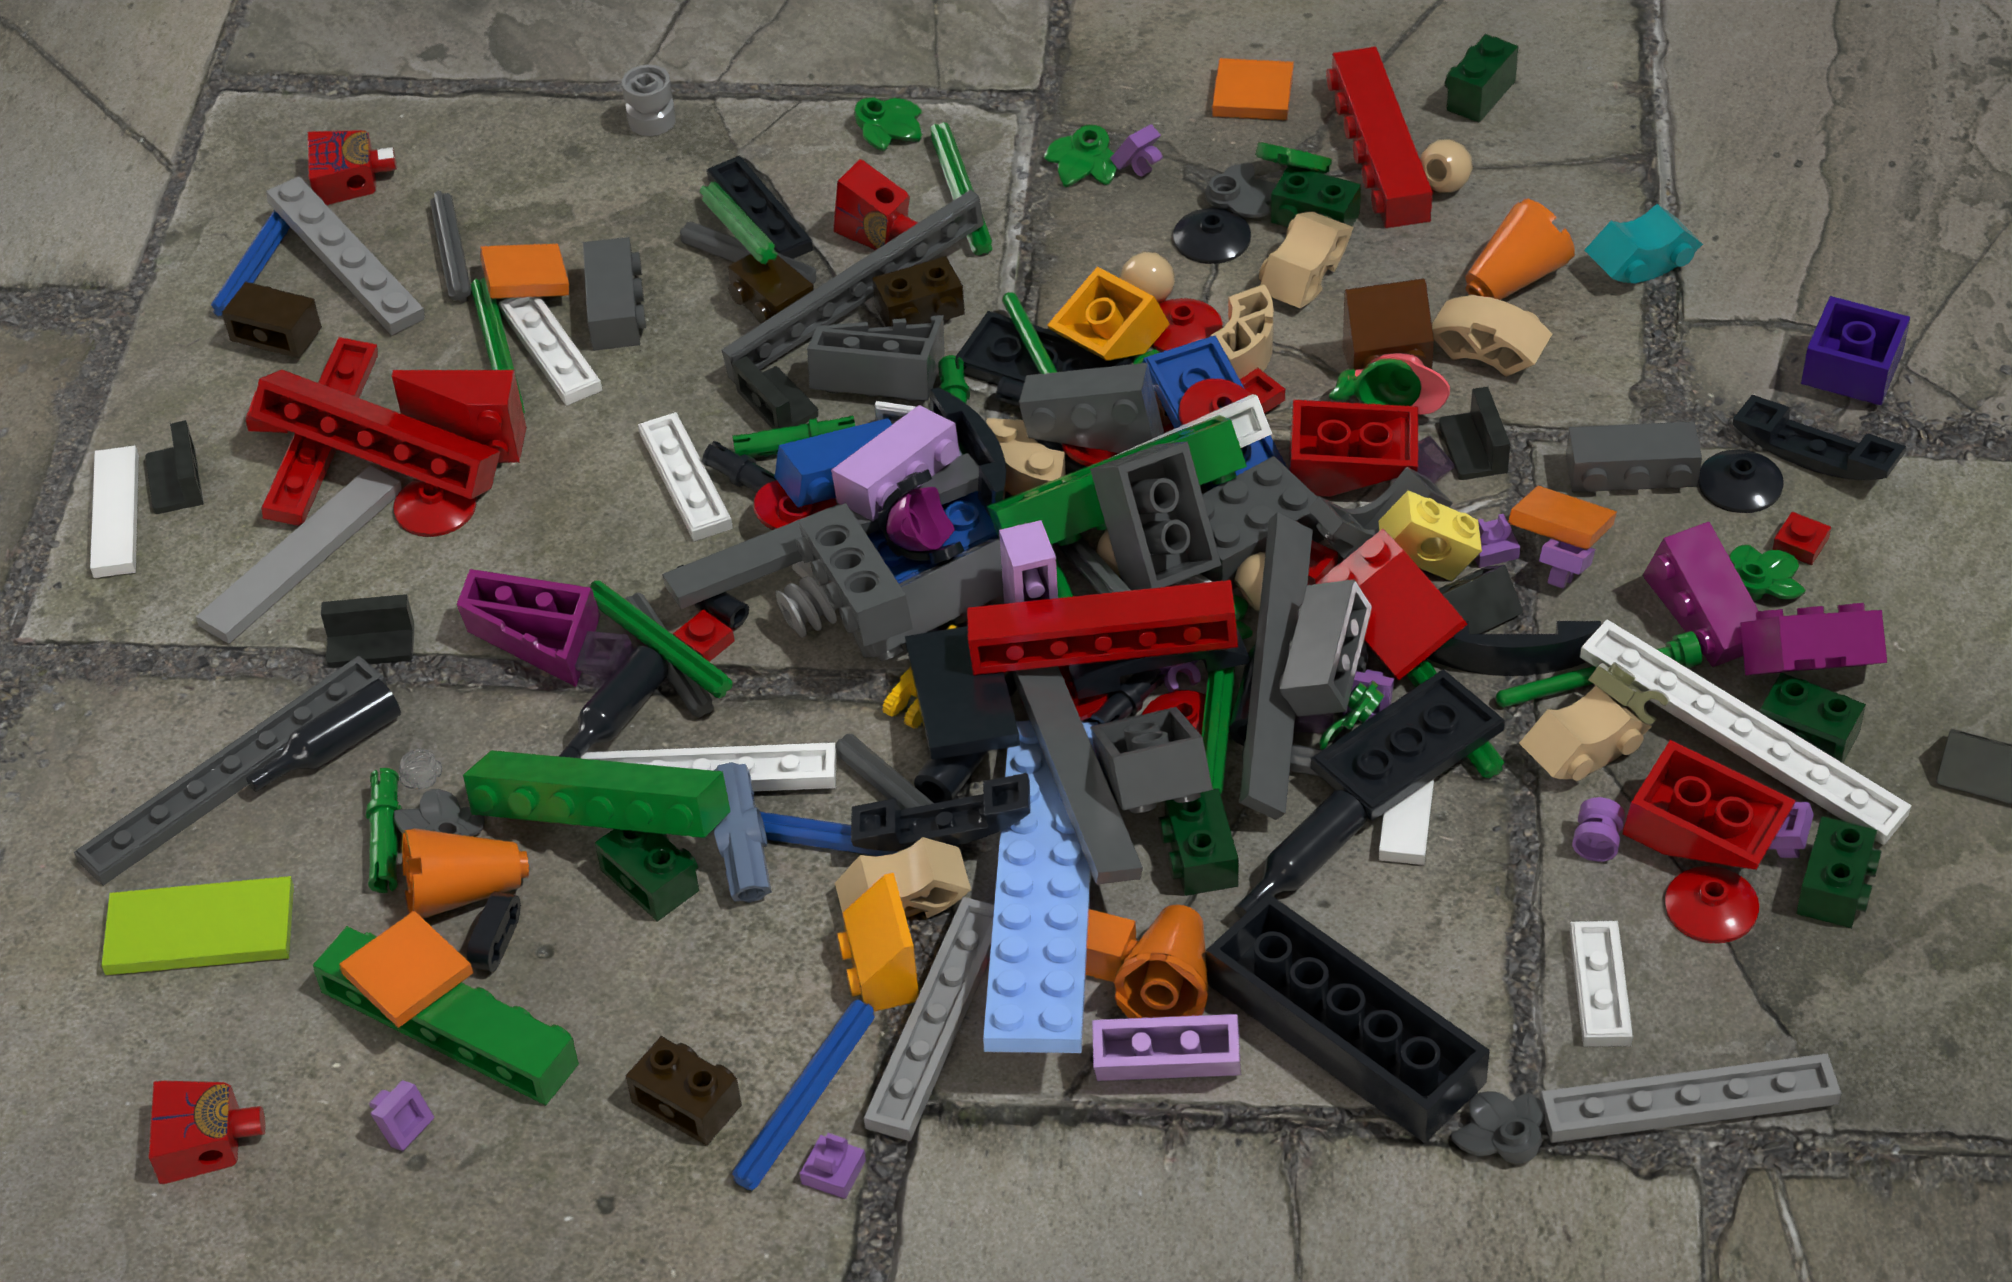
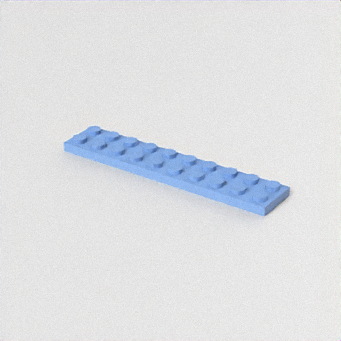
(1038, 919)

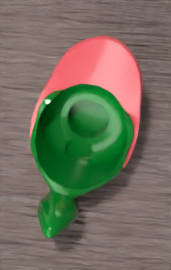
(1394, 381)

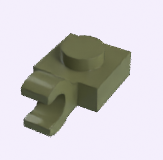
(1618, 684)

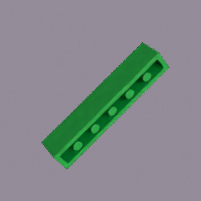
(1072, 503)
(597, 793)
(467, 1027)

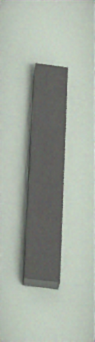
(855, 284)
(779, 547)
(1270, 715)
(1078, 775)
(215, 778)

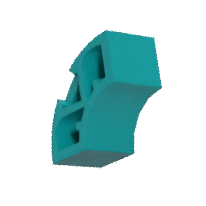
(1643, 247)

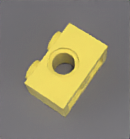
(1433, 534)

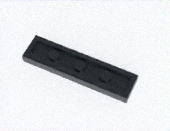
(761, 206)

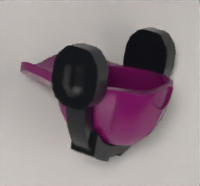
(917, 523)

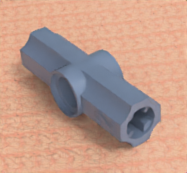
(742, 837)

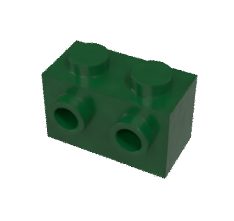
(1481, 77)
(1315, 192)
(1815, 714)
(1200, 844)
(648, 869)
(1837, 872)

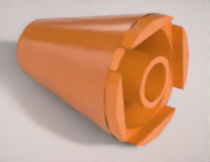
(1520, 252)
(457, 869)
(1167, 968)

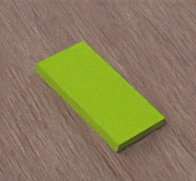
(198, 925)

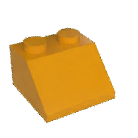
(1110, 317)
(879, 947)

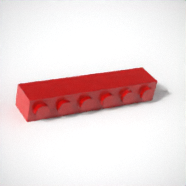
(1380, 138)
(375, 433)
(1102, 627)

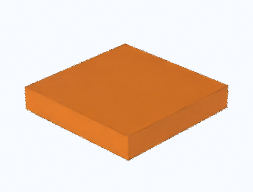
(1253, 89)
(524, 271)
(1562, 517)
(406, 969)

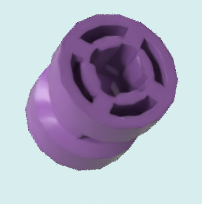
(1598, 822)

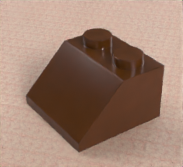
(1387, 321)

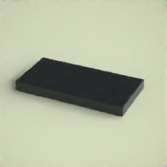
(999, 351)
(957, 708)
(1408, 743)

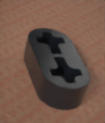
(493, 931)

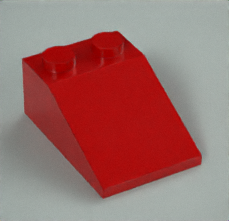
(466, 403)
(1351, 444)
(1407, 609)
(1705, 811)

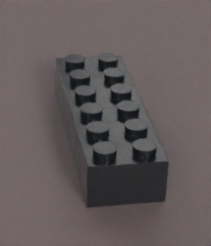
(1347, 1017)

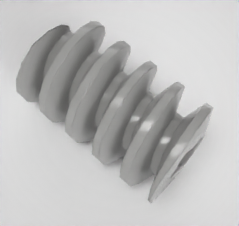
(804, 605)

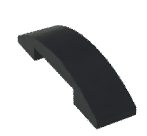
(977, 441)
(1814, 449)
(1517, 652)
(1104, 676)
(952, 822)

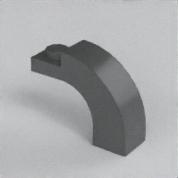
(1351, 528)

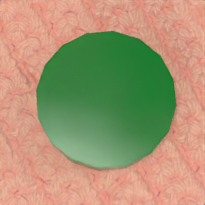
(1293, 157)

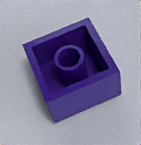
(1855, 350)

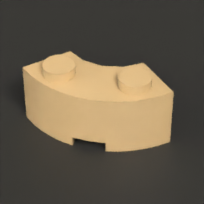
(1299, 264)
(1249, 330)
(1490, 333)
(1026, 460)
(1584, 736)
(926, 874)

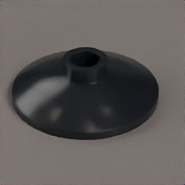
(1212, 236)
(1740, 481)

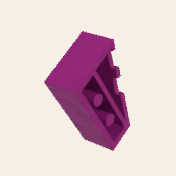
(1702, 591)
(530, 618)
(1813, 639)

